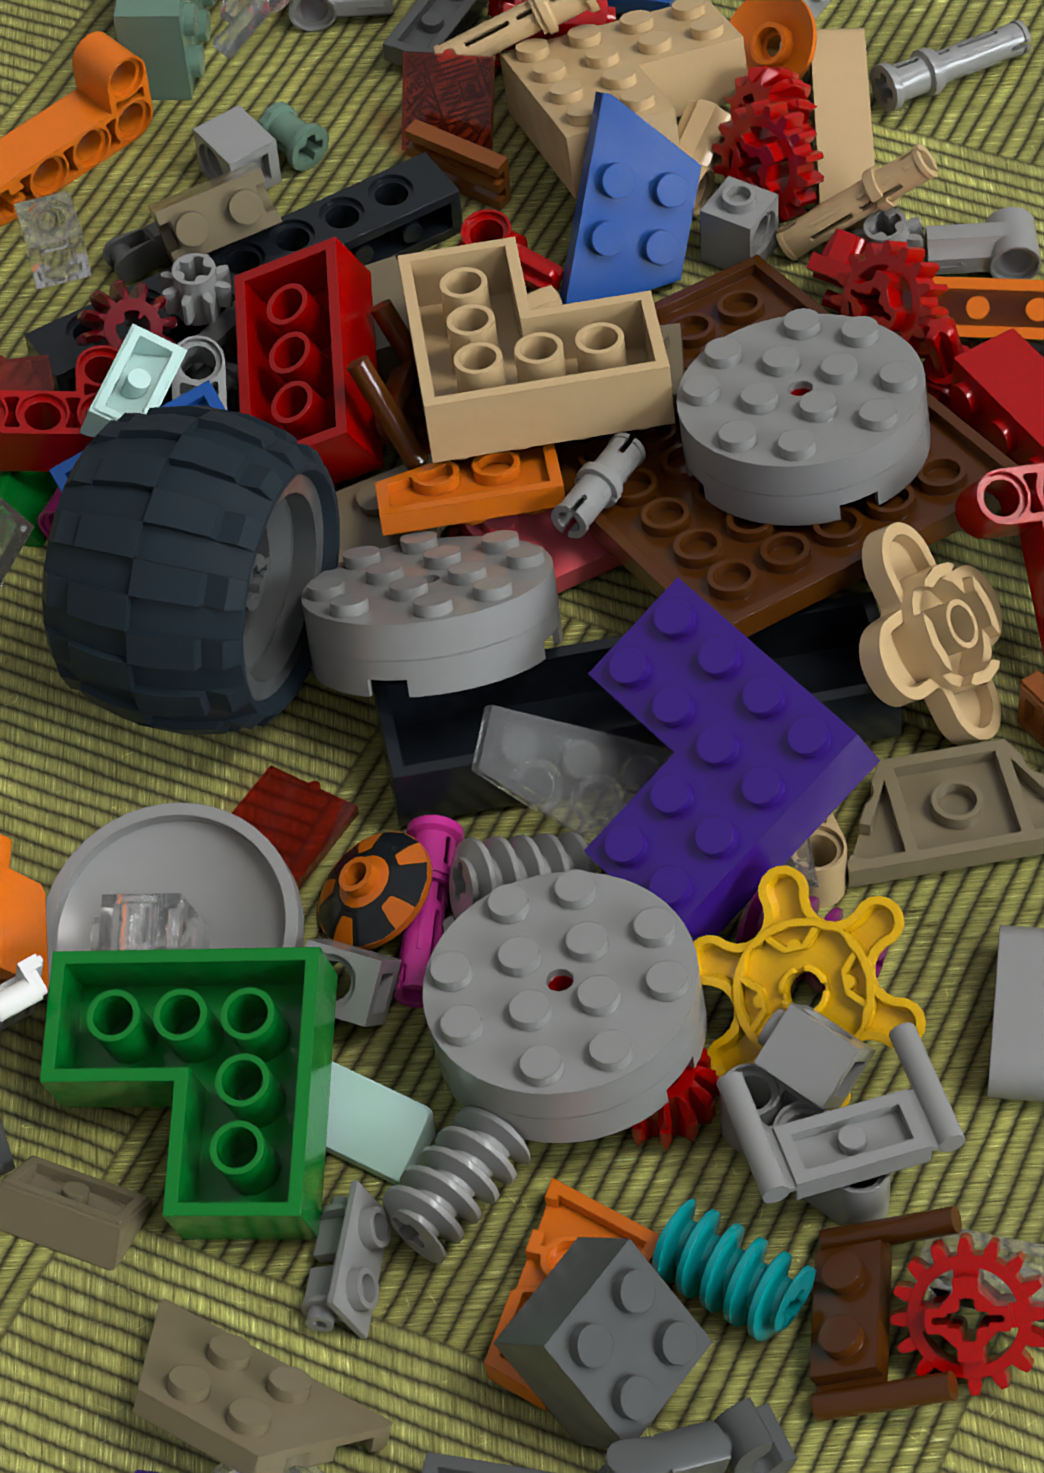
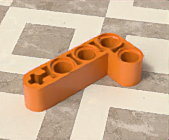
(81, 128)

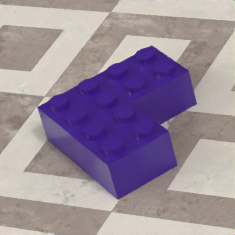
(748, 765)

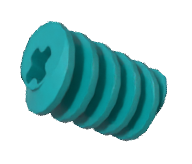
(728, 1275)

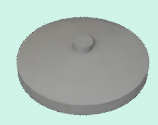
(191, 849)

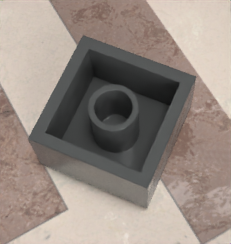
(603, 1341)

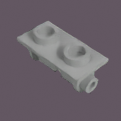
(354, 1237)

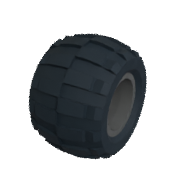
(188, 568)

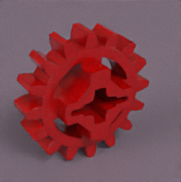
(771, 153)
(894, 297)
(968, 1281)

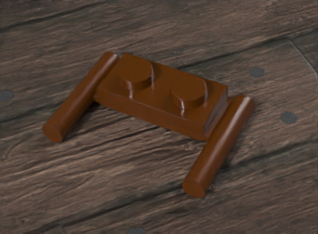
(399, 403)
(854, 1318)

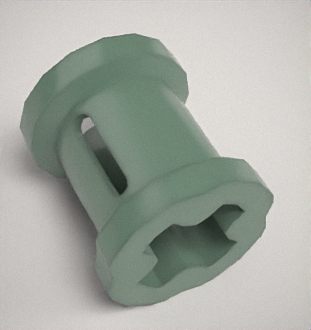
(298, 140)

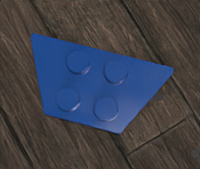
(629, 208)

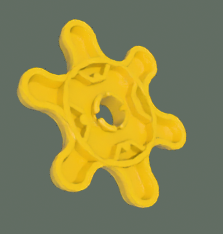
(799, 941)

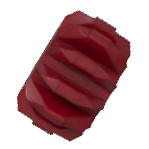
(120, 306)

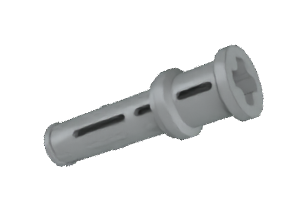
(930, 70)

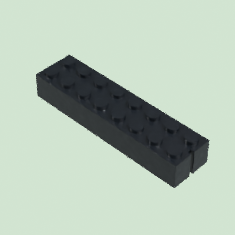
(435, 737)

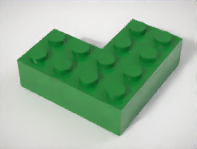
(235, 1051)

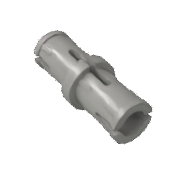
(598, 485)

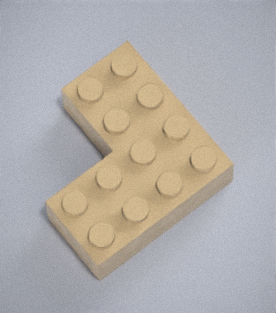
(644, 60)
(523, 376)

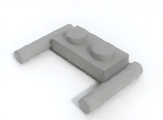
(850, 1140)

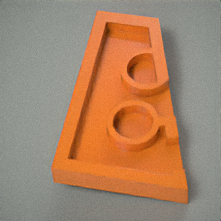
(471, 491)
(565, 1219)

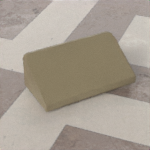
(71, 1212)

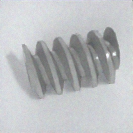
(484, 866)
(449, 1179)

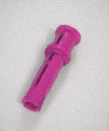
(440, 838)

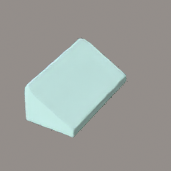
(135, 379)
(375, 1125)

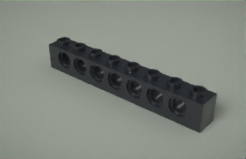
(374, 219)

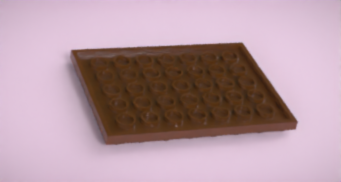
(749, 567)

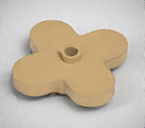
(931, 635)

